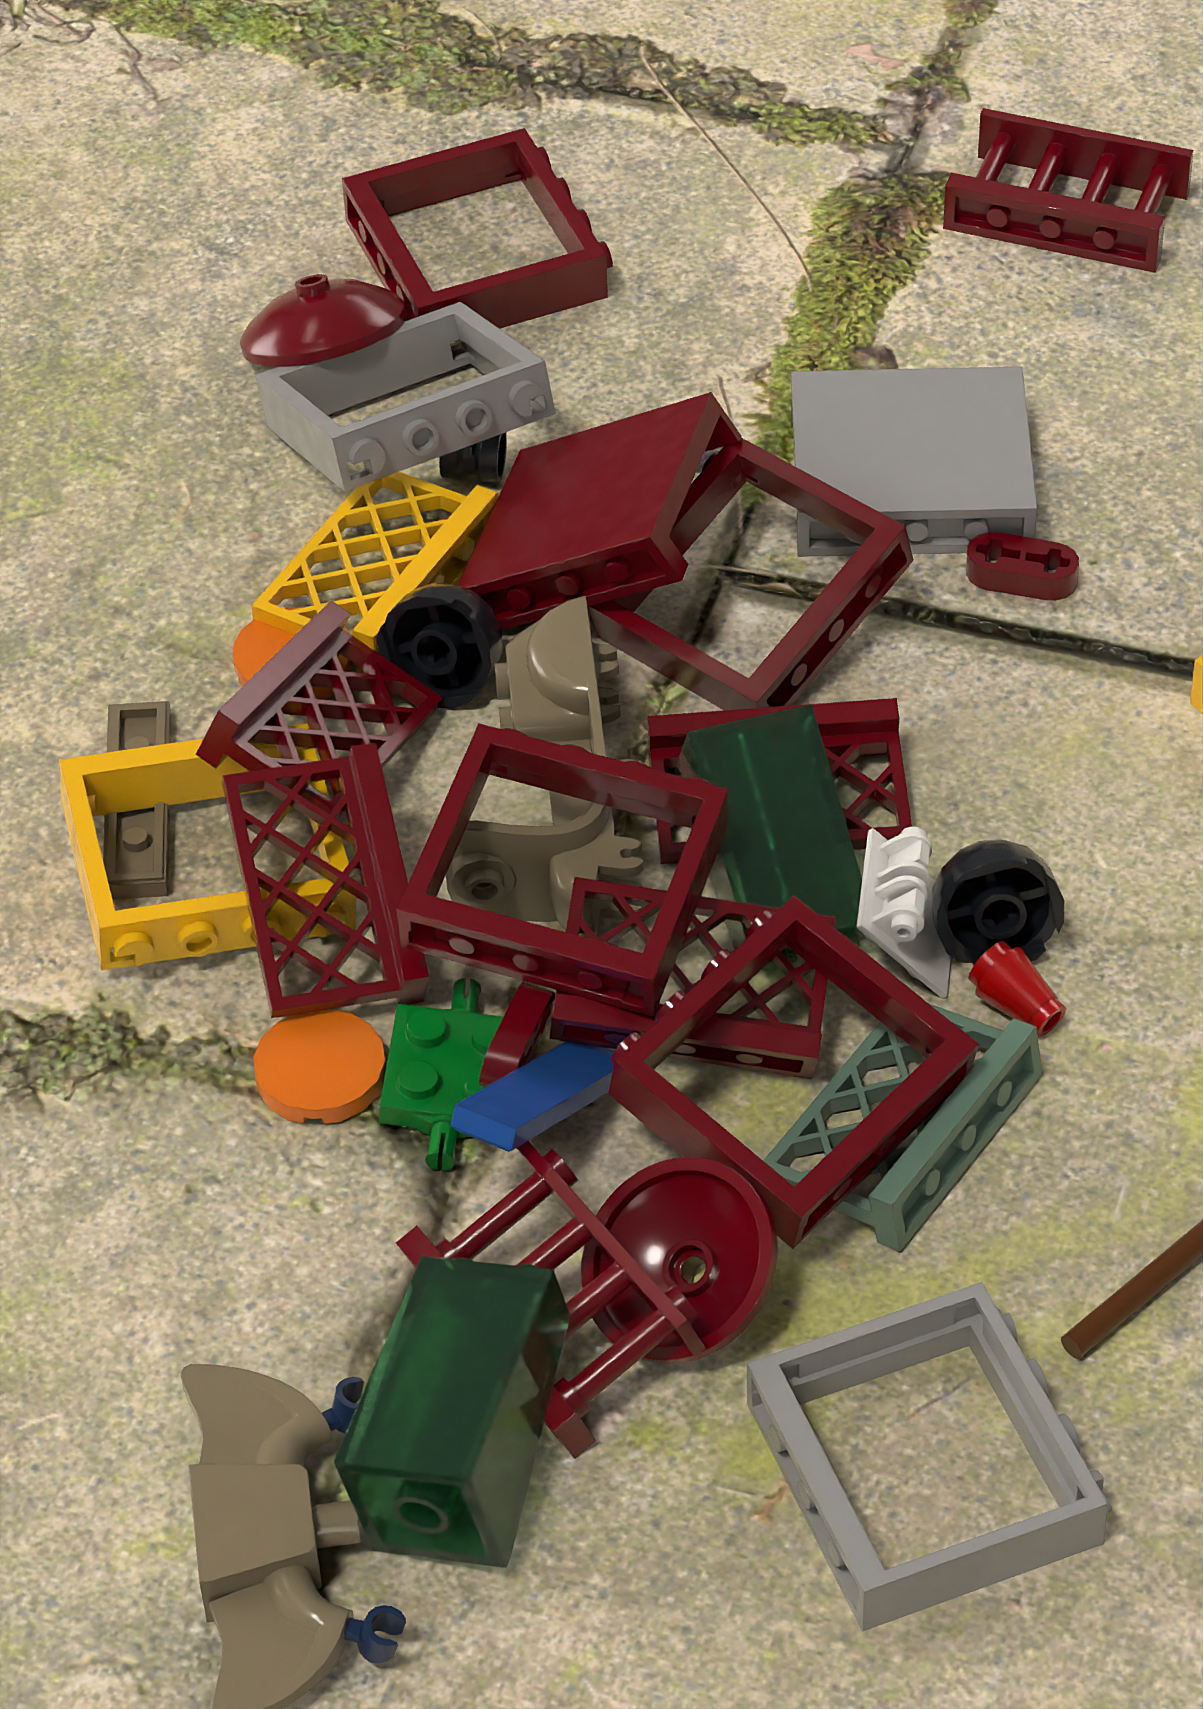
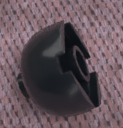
(443, 640)
(994, 896)

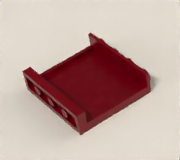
(594, 512)

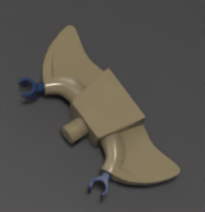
(264, 1535)

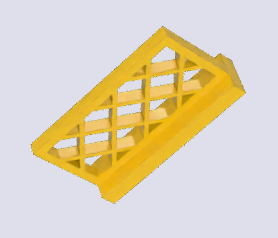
(441, 560)

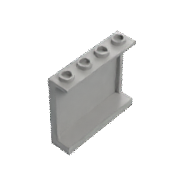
(921, 447)

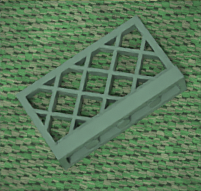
(947, 1141)

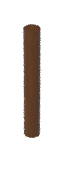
(1134, 1293)

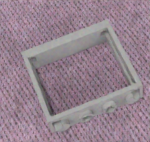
(303, 395)
(889, 1344)

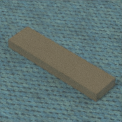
(137, 839)

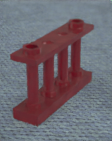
(1063, 222)
(671, 1308)

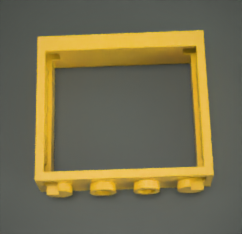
(185, 927)

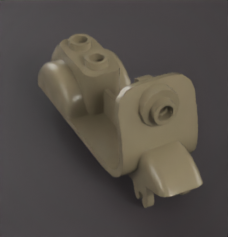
(554, 698)

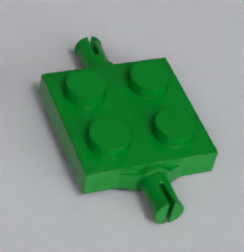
(434, 1065)

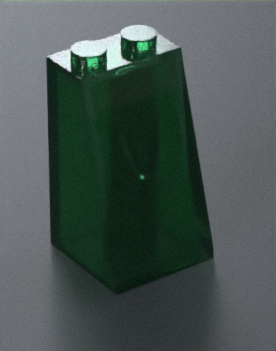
(782, 819)
(456, 1411)

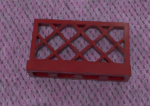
(285, 688)
(846, 732)
(380, 870)
(723, 1038)

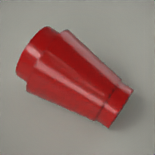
(1015, 987)

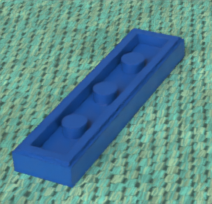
(535, 1095)

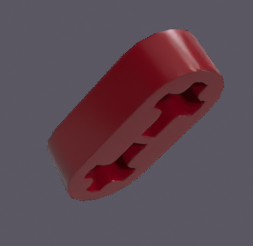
(1022, 566)
(518, 1033)

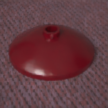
(321, 322)
(670, 1224)

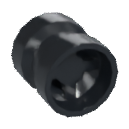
(481, 459)

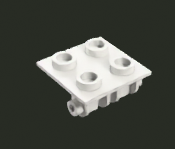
(898, 905)

